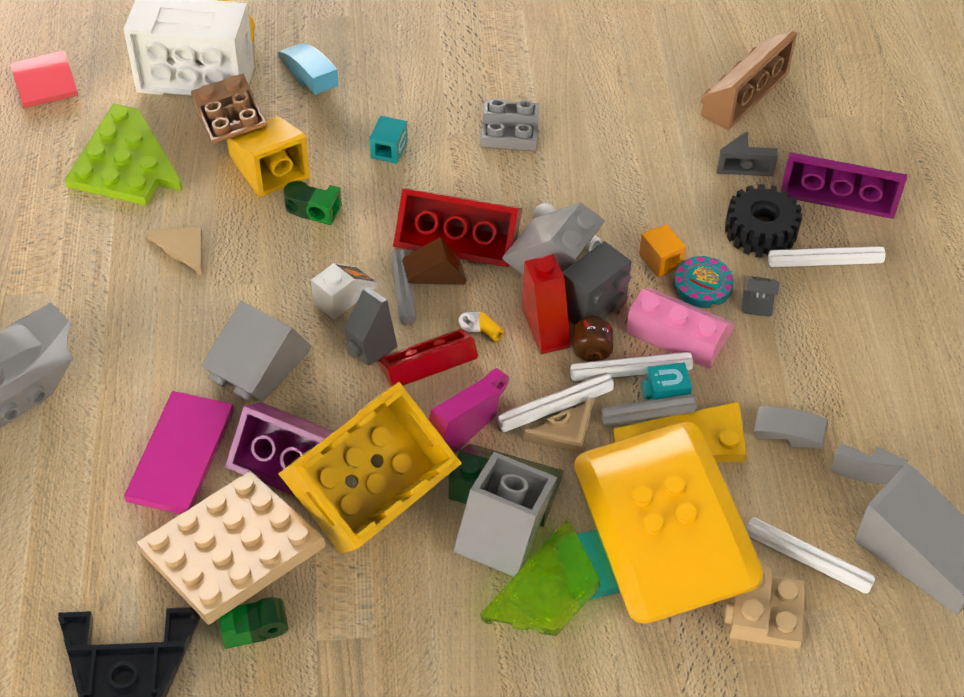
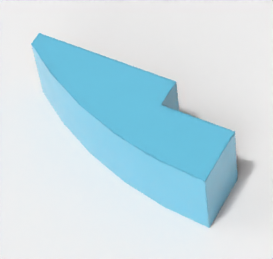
(310, 67)

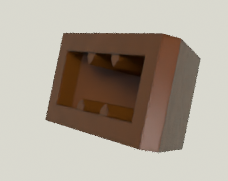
(434, 265)

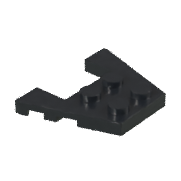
(126, 667)

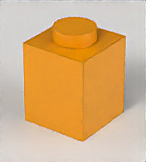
(662, 250)

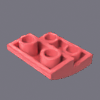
(44, 79)

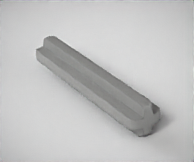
(403, 289)
(649, 410)

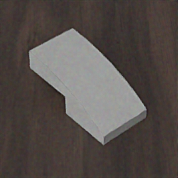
(797, 426)
(859, 466)

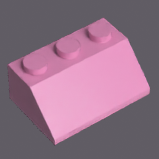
(678, 326)

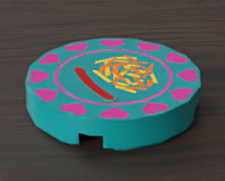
(703, 281)

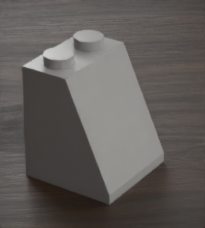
(556, 233)
(254, 353)
(504, 514)

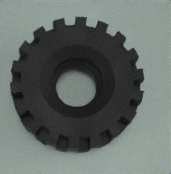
(757, 234)

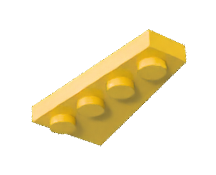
(718, 424)

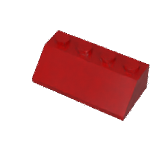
(468, 226)

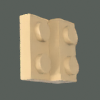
(769, 612)

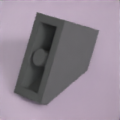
(370, 328)

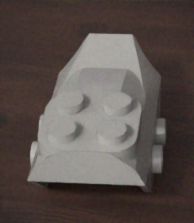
(32, 360)

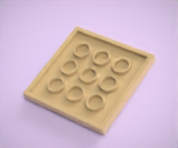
(230, 546)

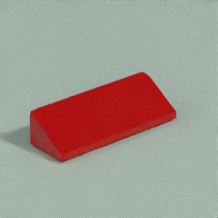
(429, 357)

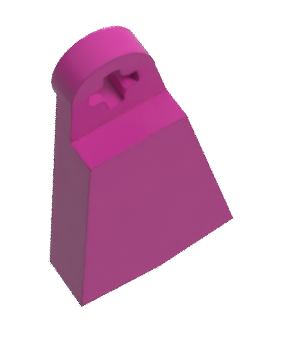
(469, 410)

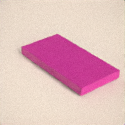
(179, 453)

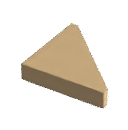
(180, 244)
(563, 430)

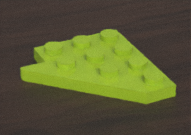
(123, 160)

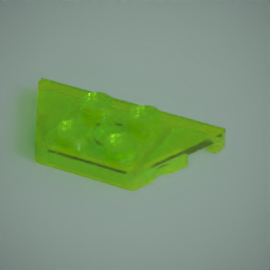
(547, 587)

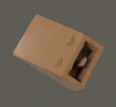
(227, 108)

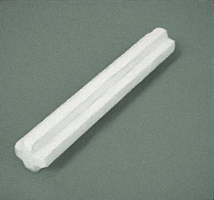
(826, 256)
(626, 366)
(554, 402)
(810, 555)

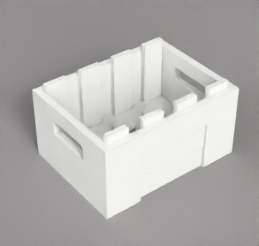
(172, 36)

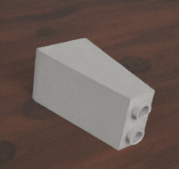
(918, 536)

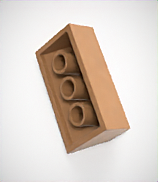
(749, 81)

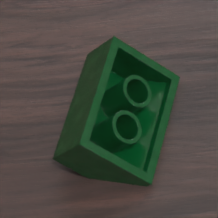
(474, 460)

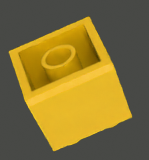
(271, 156)

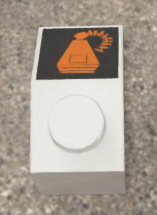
(339, 288)

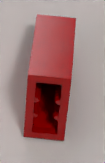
(546, 303)

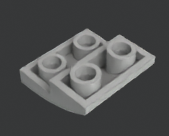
(510, 124)

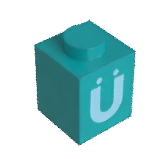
(388, 139)
(666, 381)

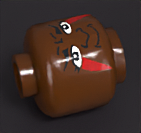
(593, 339)

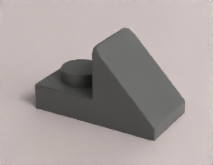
(741, 159)
(759, 295)

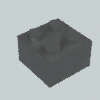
(597, 283)

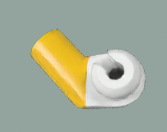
(481, 323)

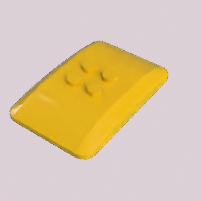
(667, 522)

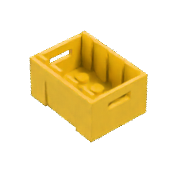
(412, 464)

